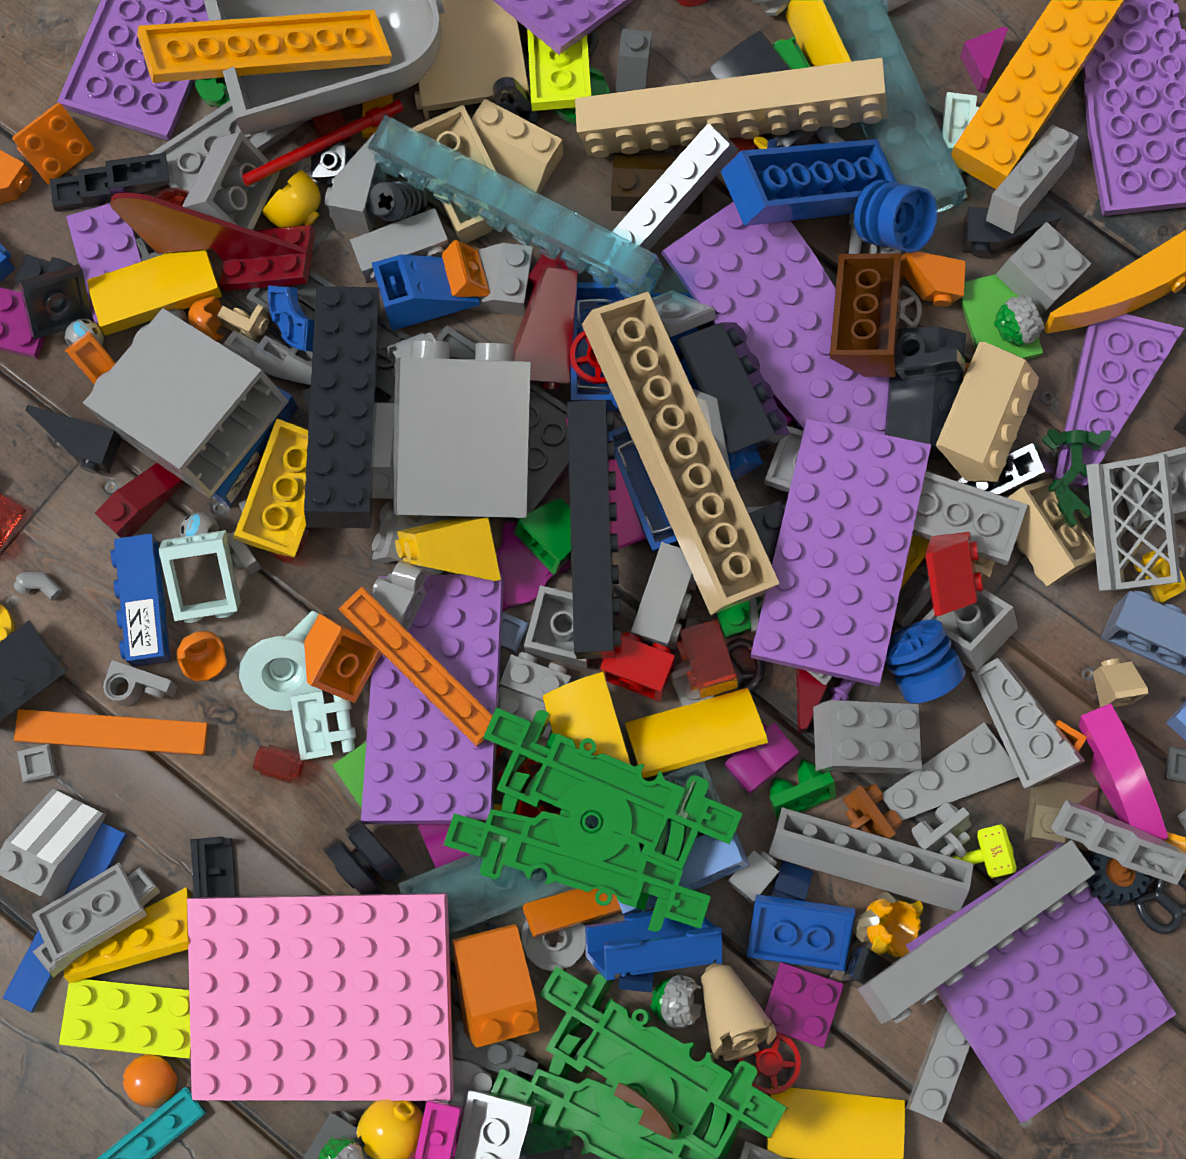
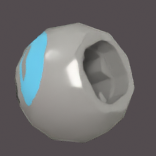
(80, 327)
(198, 523)

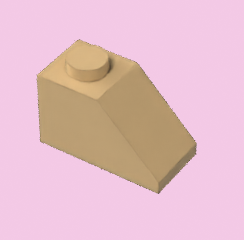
(1118, 683)

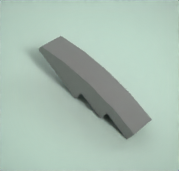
(273, 357)
(1120, 841)

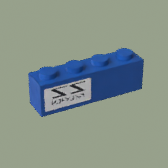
(240, 475)
(141, 600)

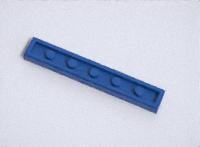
(31, 976)

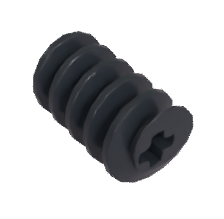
(396, 200)

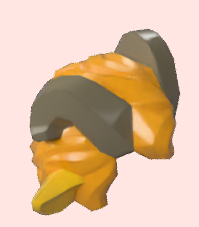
(889, 924)

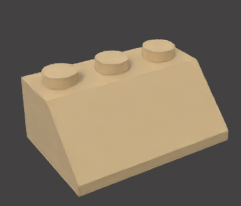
(517, 146)
(1047, 539)

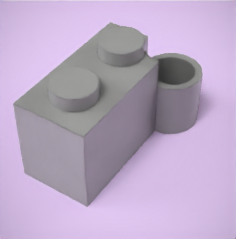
(401, 592)

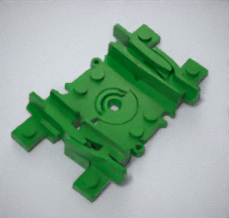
(600, 857)
(690, 1092)

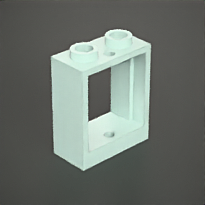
(193, 546)

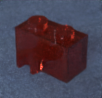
(708, 659)

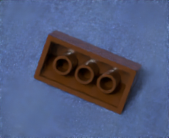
(867, 313)

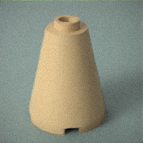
(733, 1015)

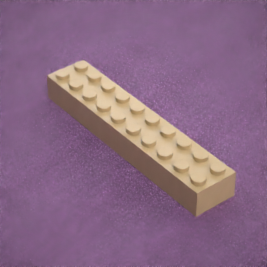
(735, 106)
(679, 452)

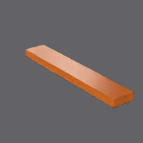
(417, 665)
(111, 732)

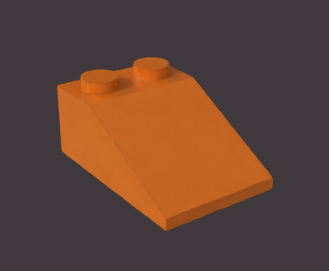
(494, 986)

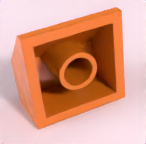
(338, 658)

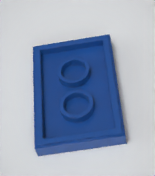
(800, 932)

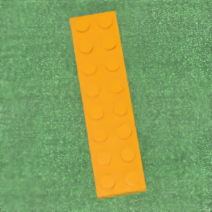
(263, 45)

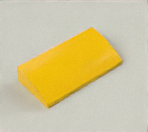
(816, 33)
(143, 289)
(275, 505)
(586, 711)
(696, 732)
(838, 1126)

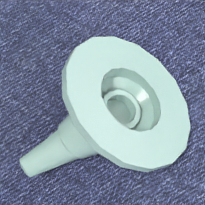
(277, 668)

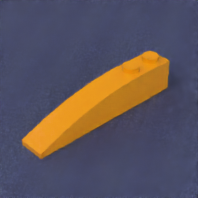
(1127, 289)

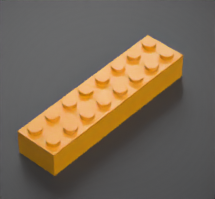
(1032, 87)

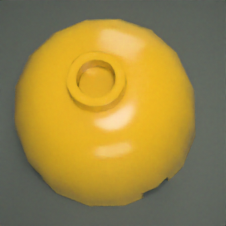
(295, 202)
(391, 1129)

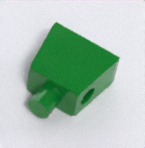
(547, 534)

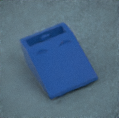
(416, 290)

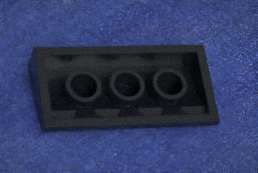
(754, 57)

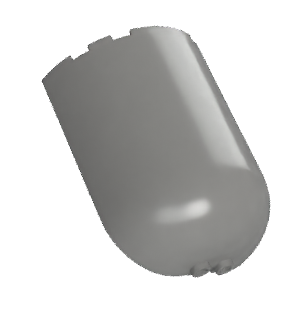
(286, 98)

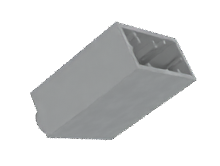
(186, 401)
(461, 432)

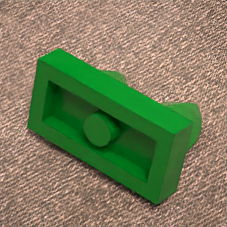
(813, 789)

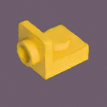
(1162, 569)

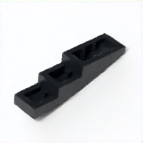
(101, 183)

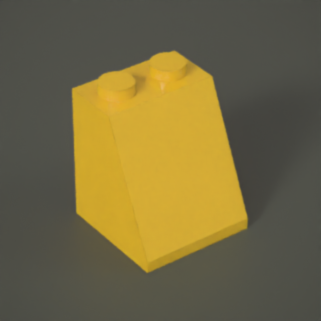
(452, 545)

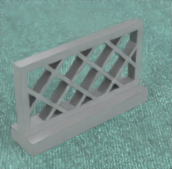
(1106, 526)

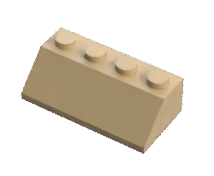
(458, 133)
(987, 413)

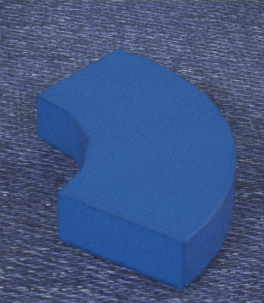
(292, 322)

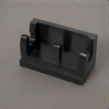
(213, 867)

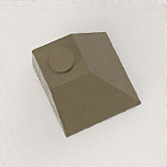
(1046, 803)

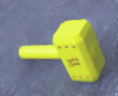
(994, 852)

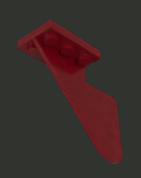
(248, 255)

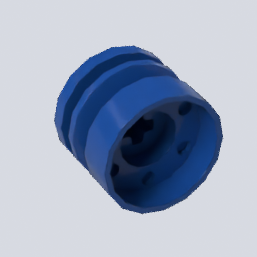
(895, 215)
(923, 661)

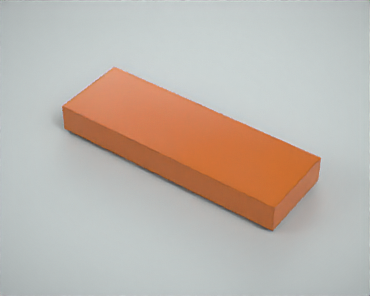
(566, 911)

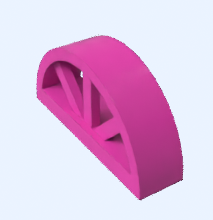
(439, 1131)

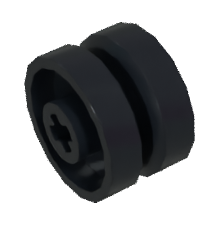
(359, 864)

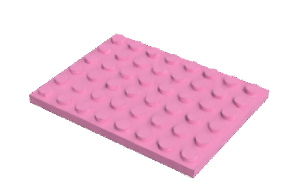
(320, 997)

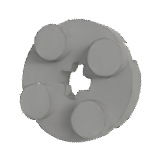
(563, 955)

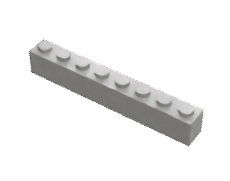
(975, 932)

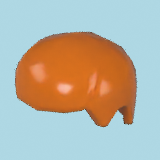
(204, 316)
(201, 655)
(149, 1081)

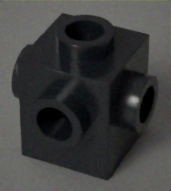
(330, 162)

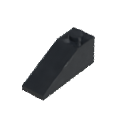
(985, 238)
(86, 442)
(1021, 469)
(863, 966)

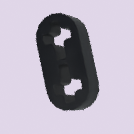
(520, 98)

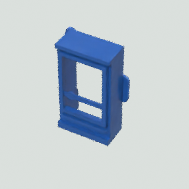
(634, 949)

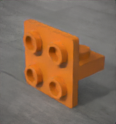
(53, 143)

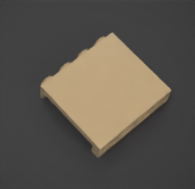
(475, 51)

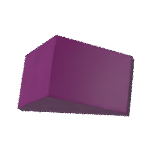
(981, 55)

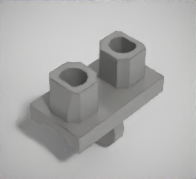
(949, 835)

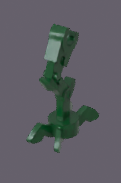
(1075, 440)

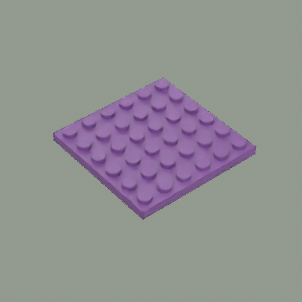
(1053, 1001)

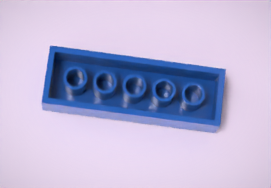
(803, 180)

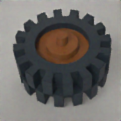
(1114, 881)

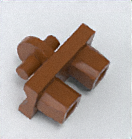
(866, 815)

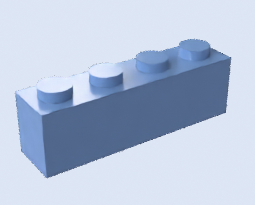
(705, 864)

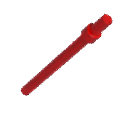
(371, 119)

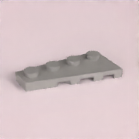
(1027, 731)
(957, 772)

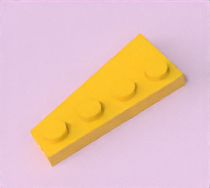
(154, 936)

